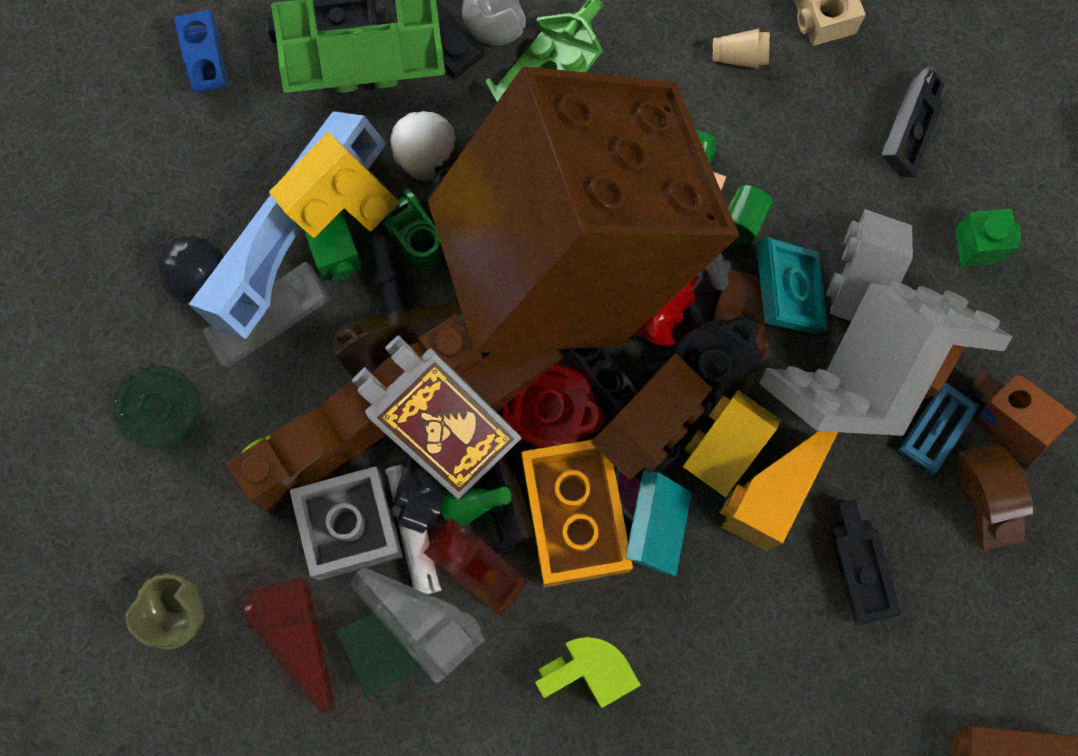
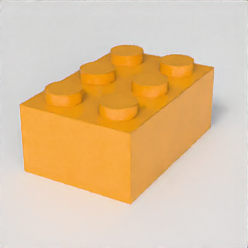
(575, 513)

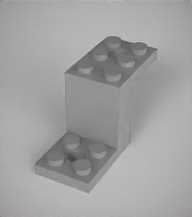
(885, 360)

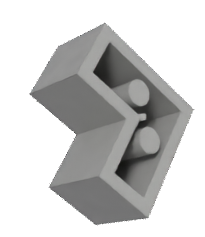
(876, 253)

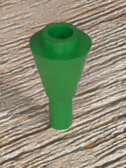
(473, 503)

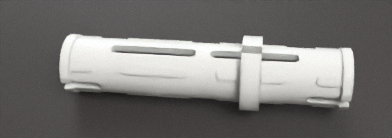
(420, 566)

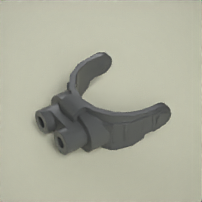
(711, 279)

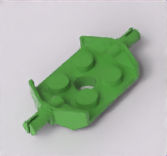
(562, 45)

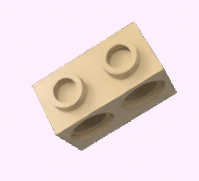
(820, 28)

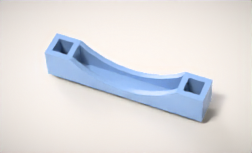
(243, 281)

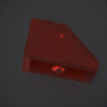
(475, 566)

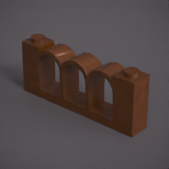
(337, 432)

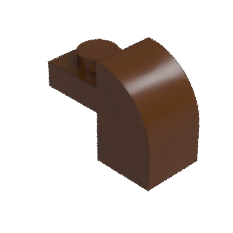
(998, 492)

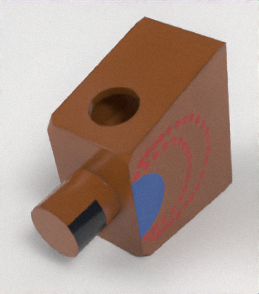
(1020, 416)

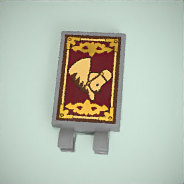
(437, 418)

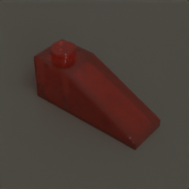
(290, 630)

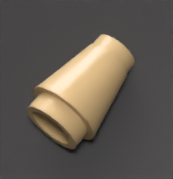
(743, 49)

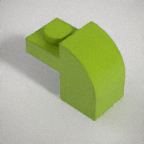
(598, 663)

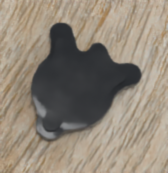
(722, 355)

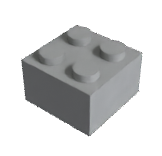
(346, 523)

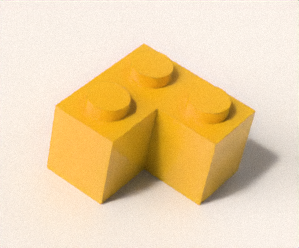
(329, 182)

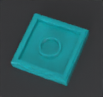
(791, 286)
(659, 524)

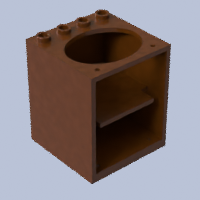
(577, 211)

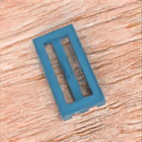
(919, 456)

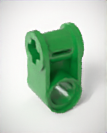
(409, 227)

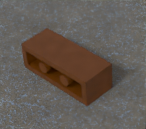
(653, 418)

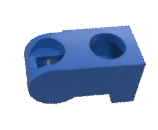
(201, 51)

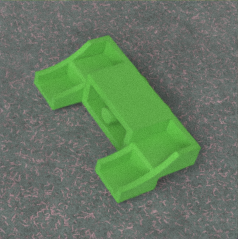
(357, 54)

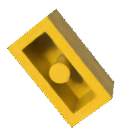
(731, 442)

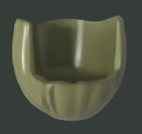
(166, 612)

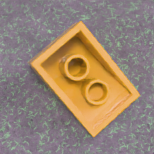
(771, 500)

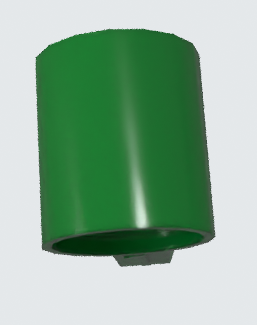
(748, 212)

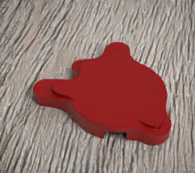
(555, 409)

